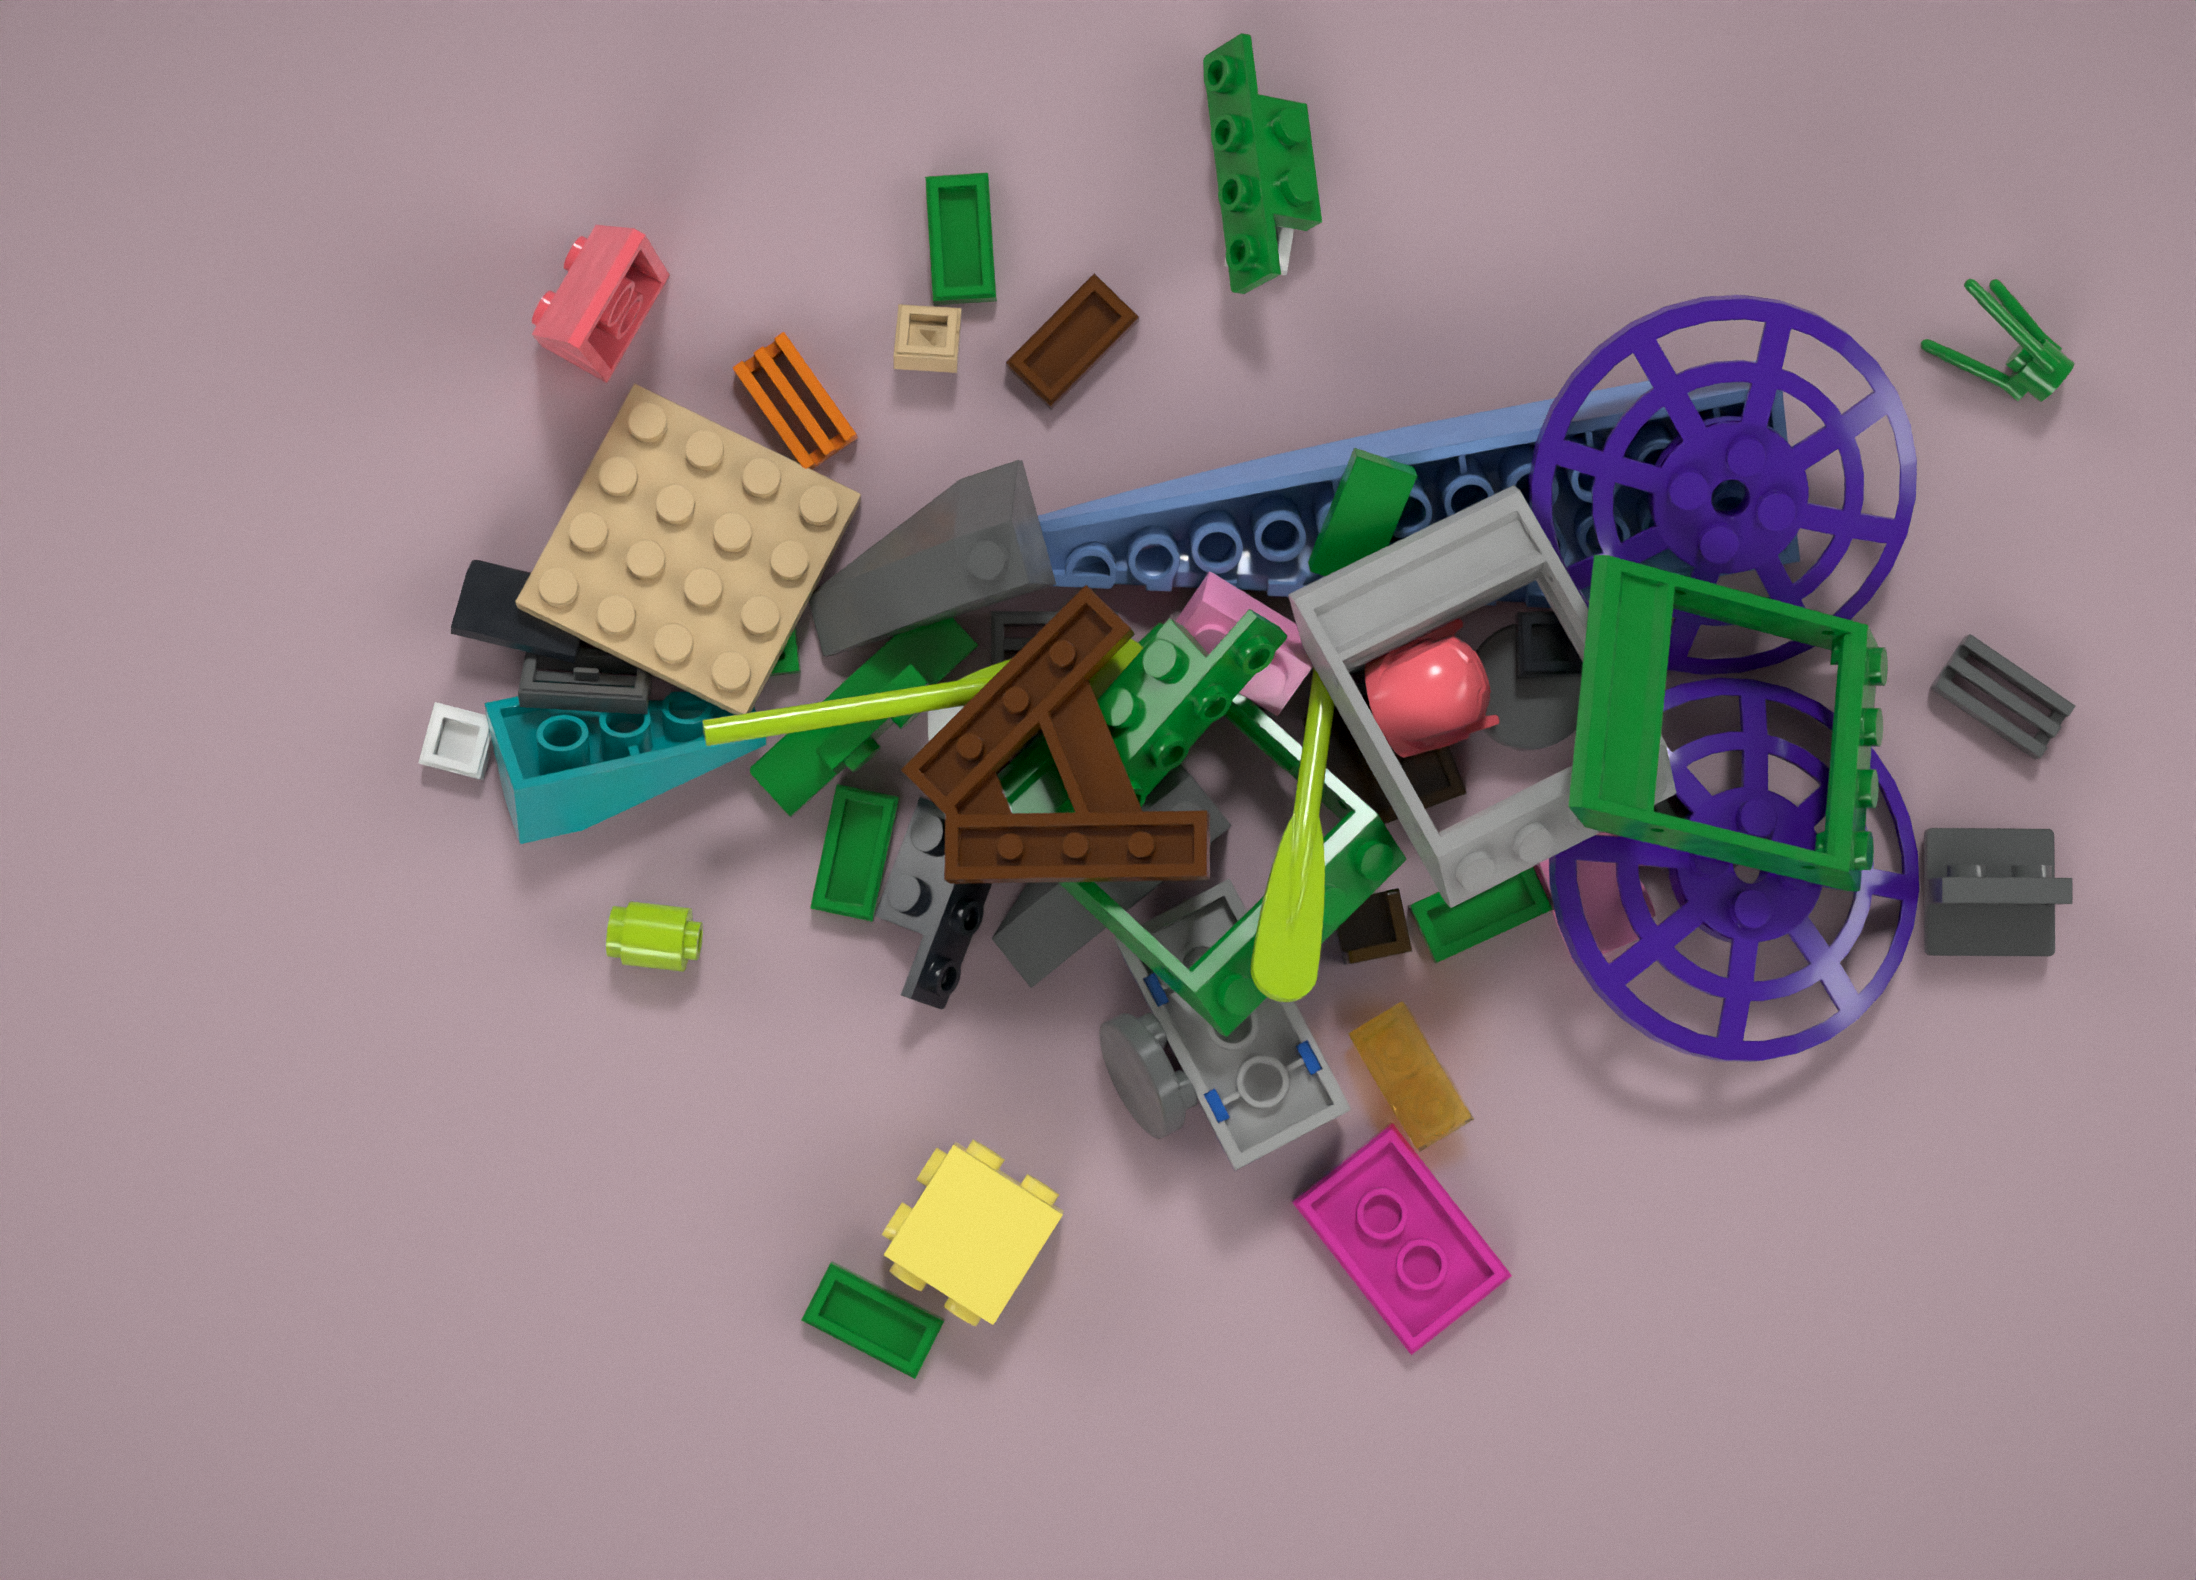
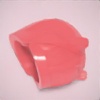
(1429, 692)

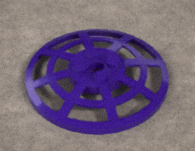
(1726, 450)
(1726, 906)

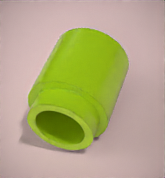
(653, 936)

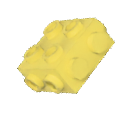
(971, 1231)

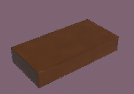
(1072, 341)

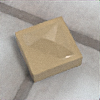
(927, 338)

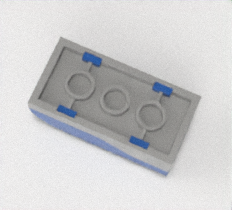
(1264, 1077)

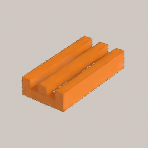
(764, 359)

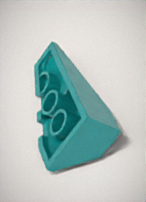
(587, 766)

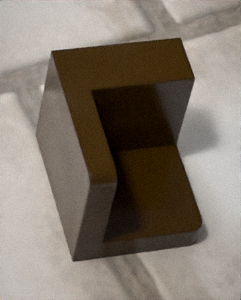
(1375, 929)

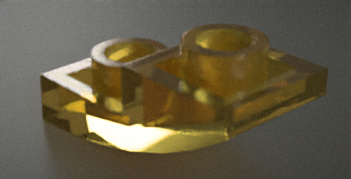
(1411, 1076)

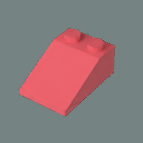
(601, 299)

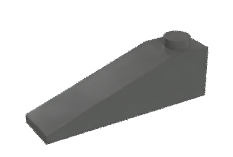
(947, 559)
(1051, 925)

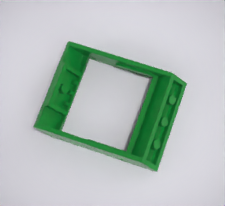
(1624, 715)
(1220, 984)

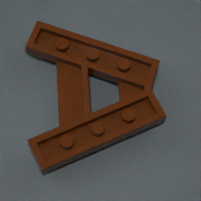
(1051, 691)

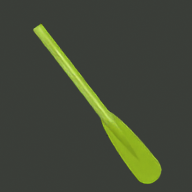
(882, 704)
(1293, 902)

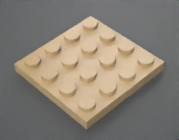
(689, 551)

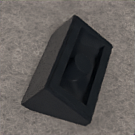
(490, 614)

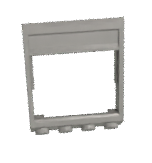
(1409, 593)

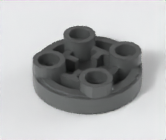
(1530, 710)
(1144, 1074)

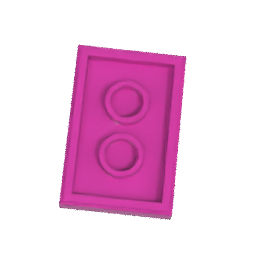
(1401, 1238)

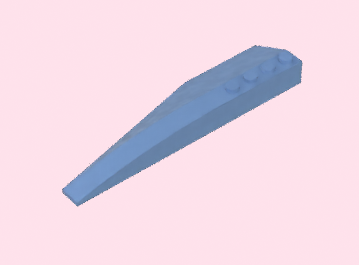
(1264, 515)

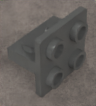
(1991, 892)

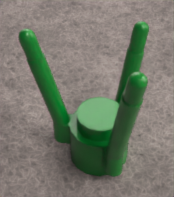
(2035, 363)

